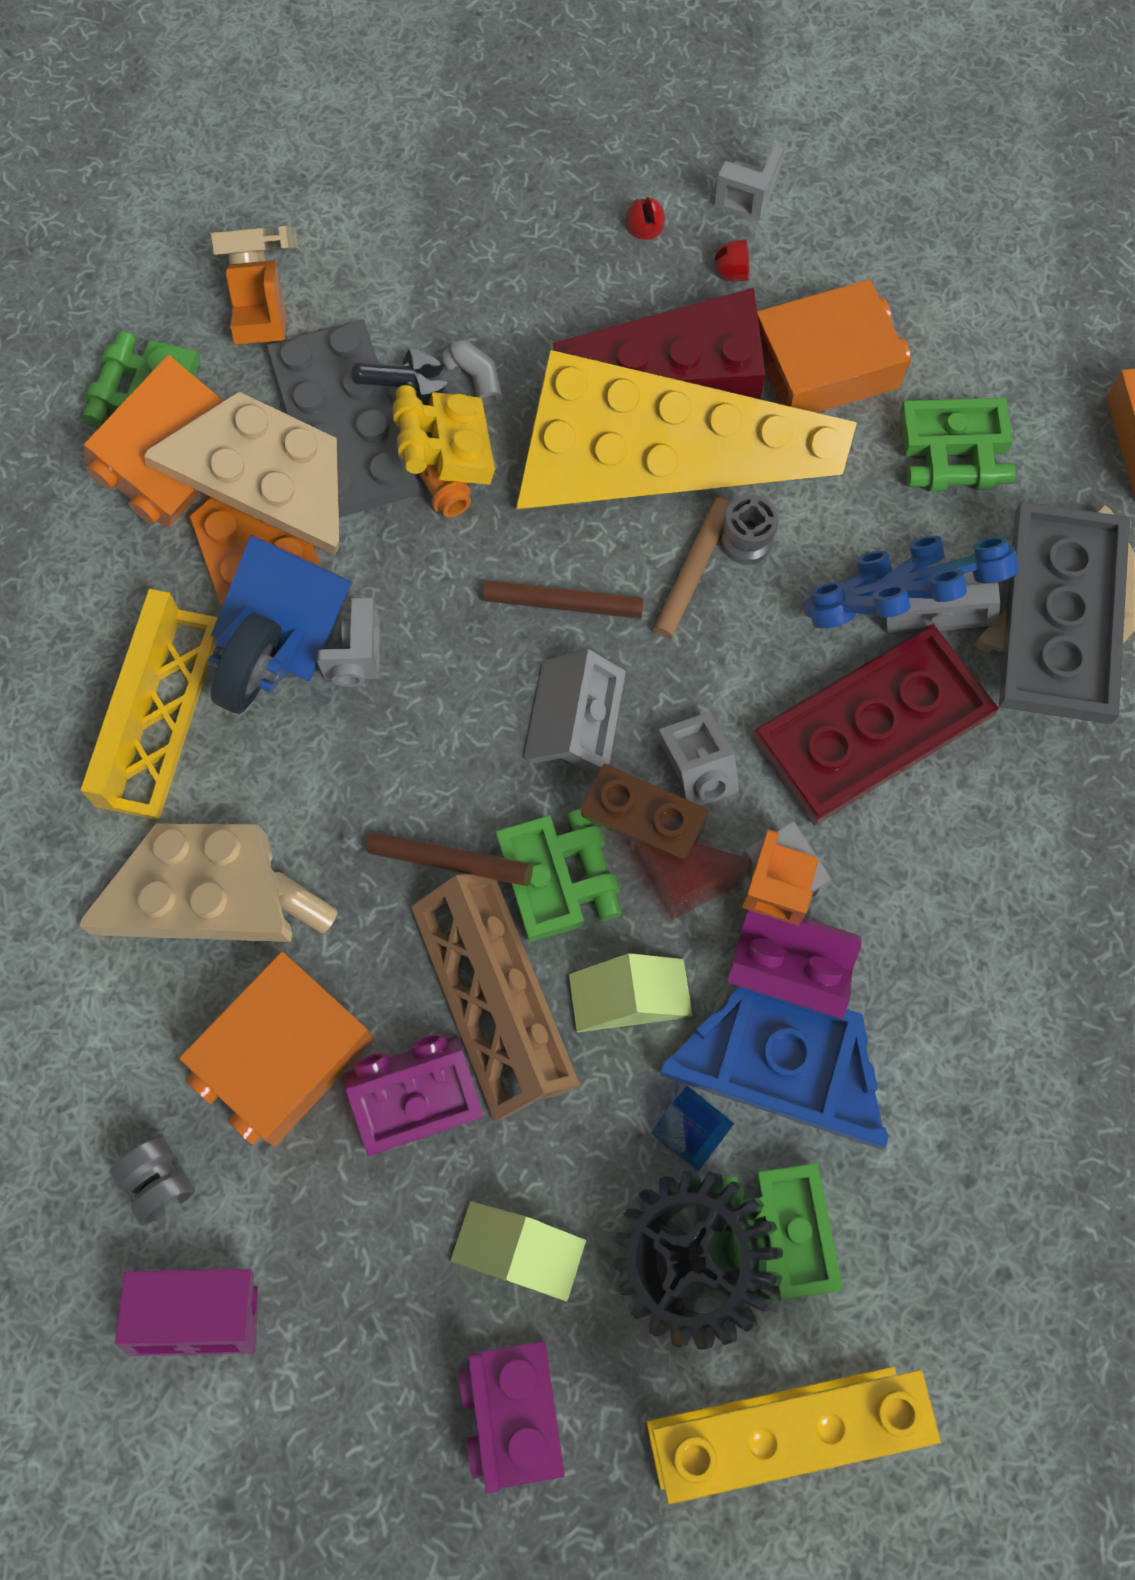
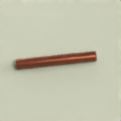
(563, 599)
(450, 858)

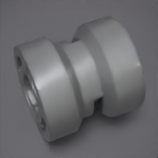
(746, 542)
(151, 1180)

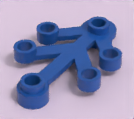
(889, 597)

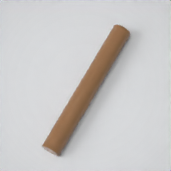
(692, 569)

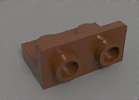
(644, 813)

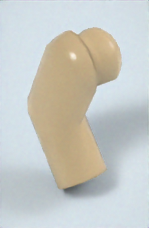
(305, 905)

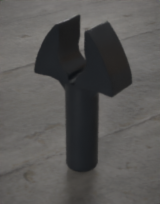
(414, 373)

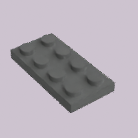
(321, 393)
(1066, 613)

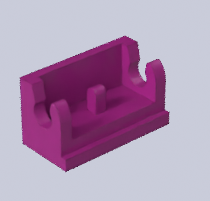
(188, 1312)

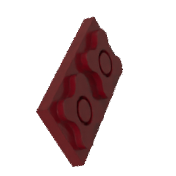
(874, 723)

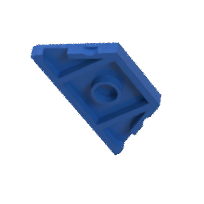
(786, 1064)

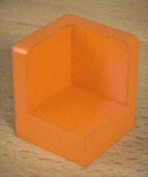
(256, 302)
(781, 882)

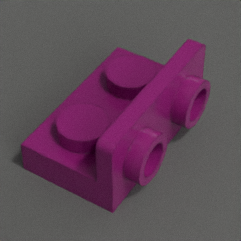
(796, 963)
(411, 1093)
(513, 1416)

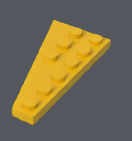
(642, 434)

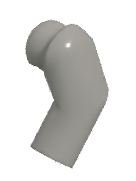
(467, 357)

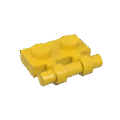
(458, 439)

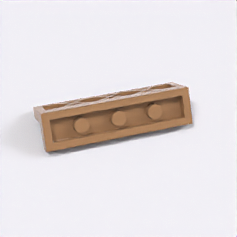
(502, 985)

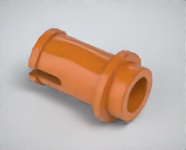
(448, 496)

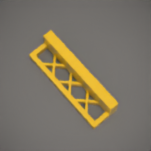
(132, 702)

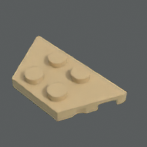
(259, 466)
(194, 886)

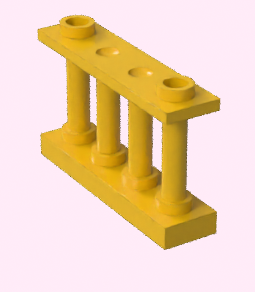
(791, 1432)

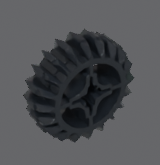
(668, 1299)

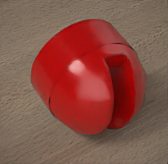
(636, 219)
(733, 261)

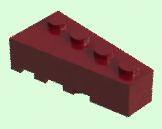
(698, 344)

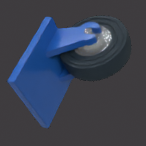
(272, 623)

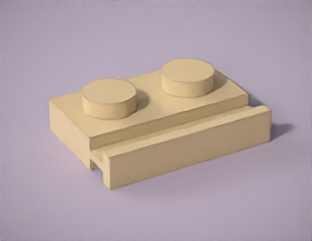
(251, 244)

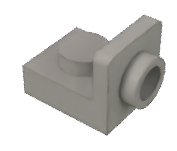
(360, 647)
(701, 759)

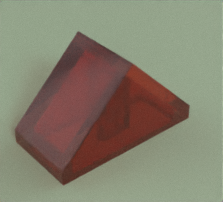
(695, 881)

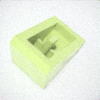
(630, 992)
(518, 1250)

